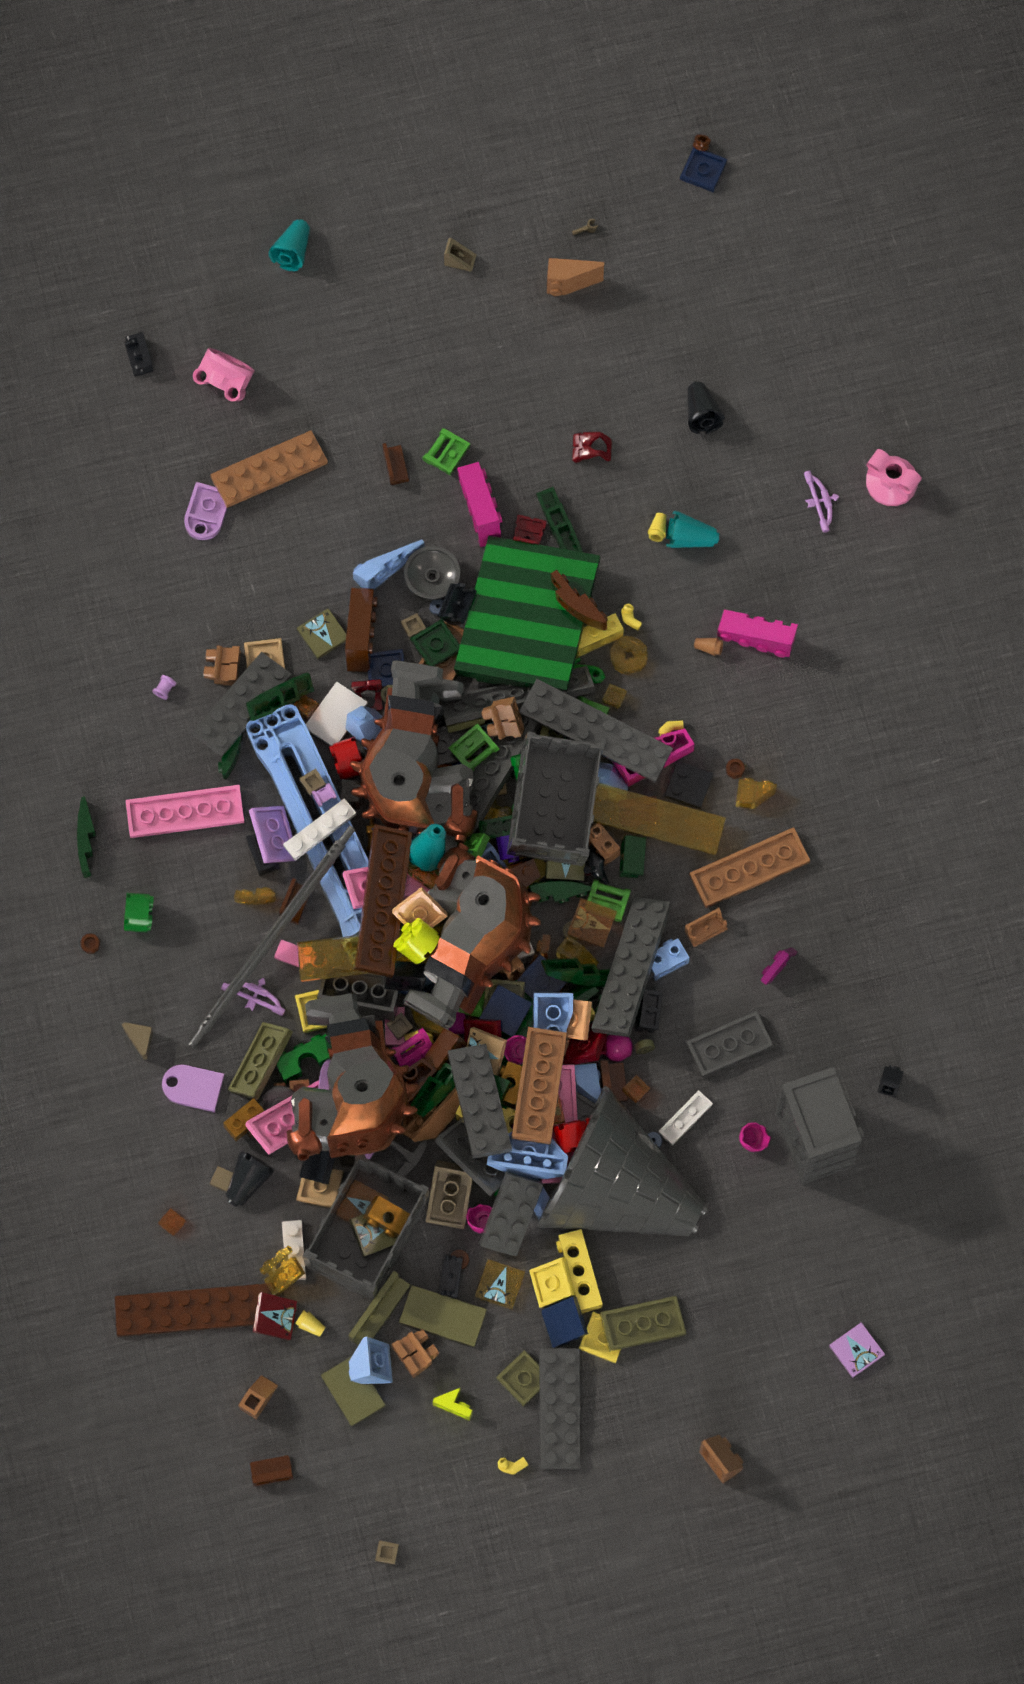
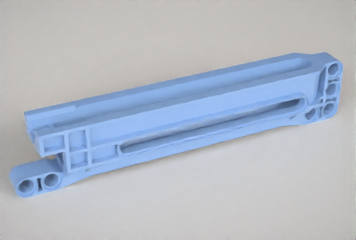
(293, 739)

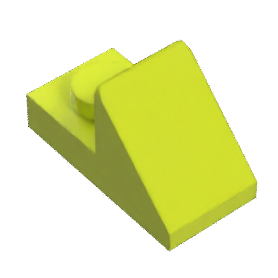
(448, 1403)

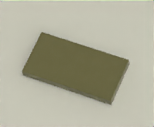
(260, 1060)
(443, 1316)
(643, 1323)

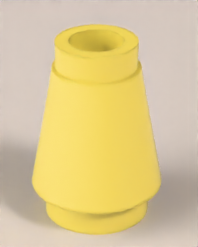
(658, 528)
(310, 1324)

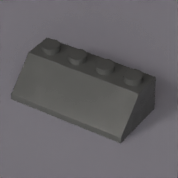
(369, 991)

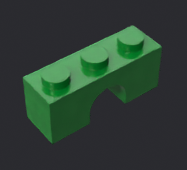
(289, 1062)

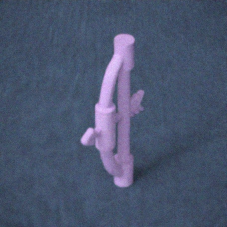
(815, 501)
(252, 1000)

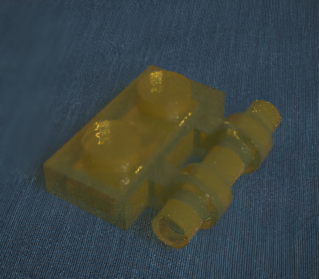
(285, 1275)

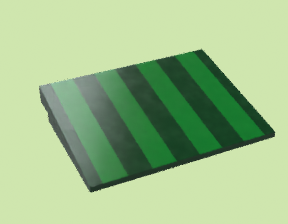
(516, 623)

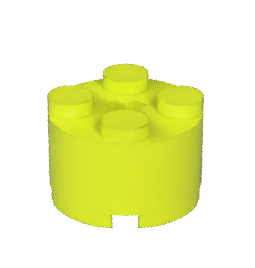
(417, 940)

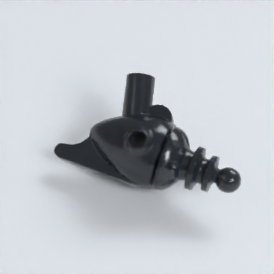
(595, 865)

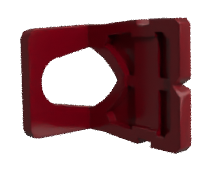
(583, 447)
(529, 527)
(372, 685)

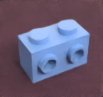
(669, 958)

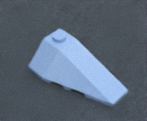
(379, 569)
(552, 1010)

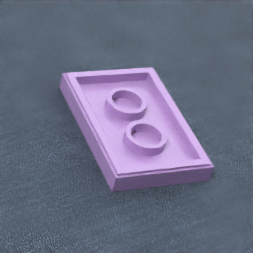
(272, 832)

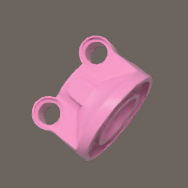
(224, 373)
(888, 490)

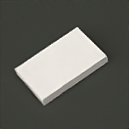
(330, 717)

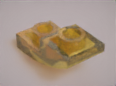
(261, 896)

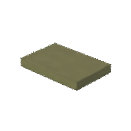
(354, 1399)

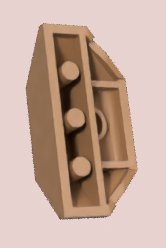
(434, 1122)

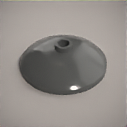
(431, 562)

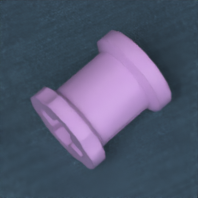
(164, 687)
(324, 794)

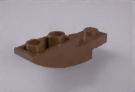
(578, 606)

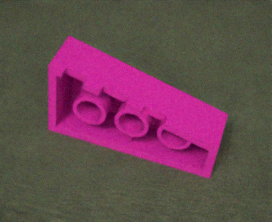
(479, 502)
(757, 633)
(678, 740)

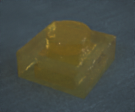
(614, 696)

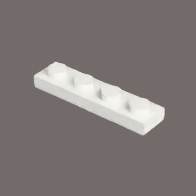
(319, 829)

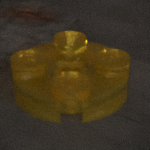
(630, 665)

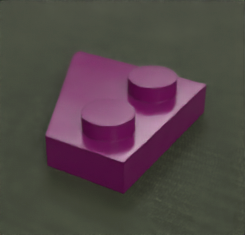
(779, 964)

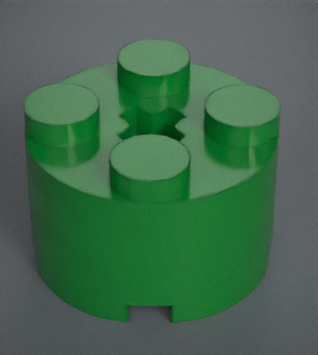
(137, 912)

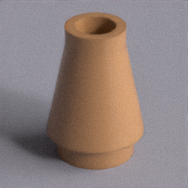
(709, 645)

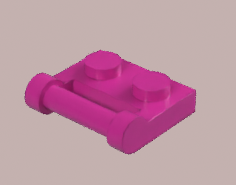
(415, 1053)

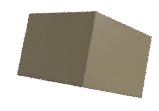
(458, 256)
(140, 1037)

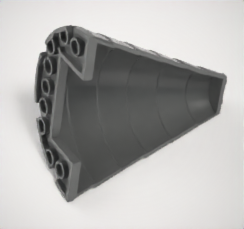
(621, 1181)

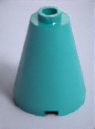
(291, 246)
(689, 532)
(428, 848)

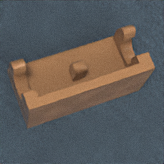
(706, 927)

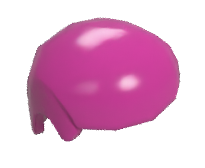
(618, 1047)
(515, 1049)
(754, 1137)
(478, 1217)

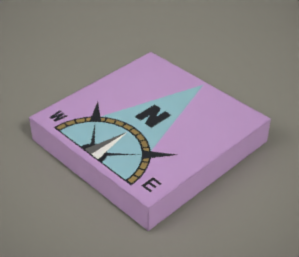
(856, 1350)

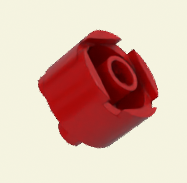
(344, 753)
(569, 1134)

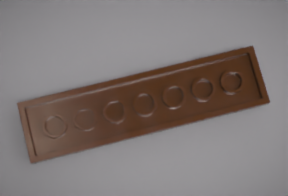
(382, 893)
(187, 1309)

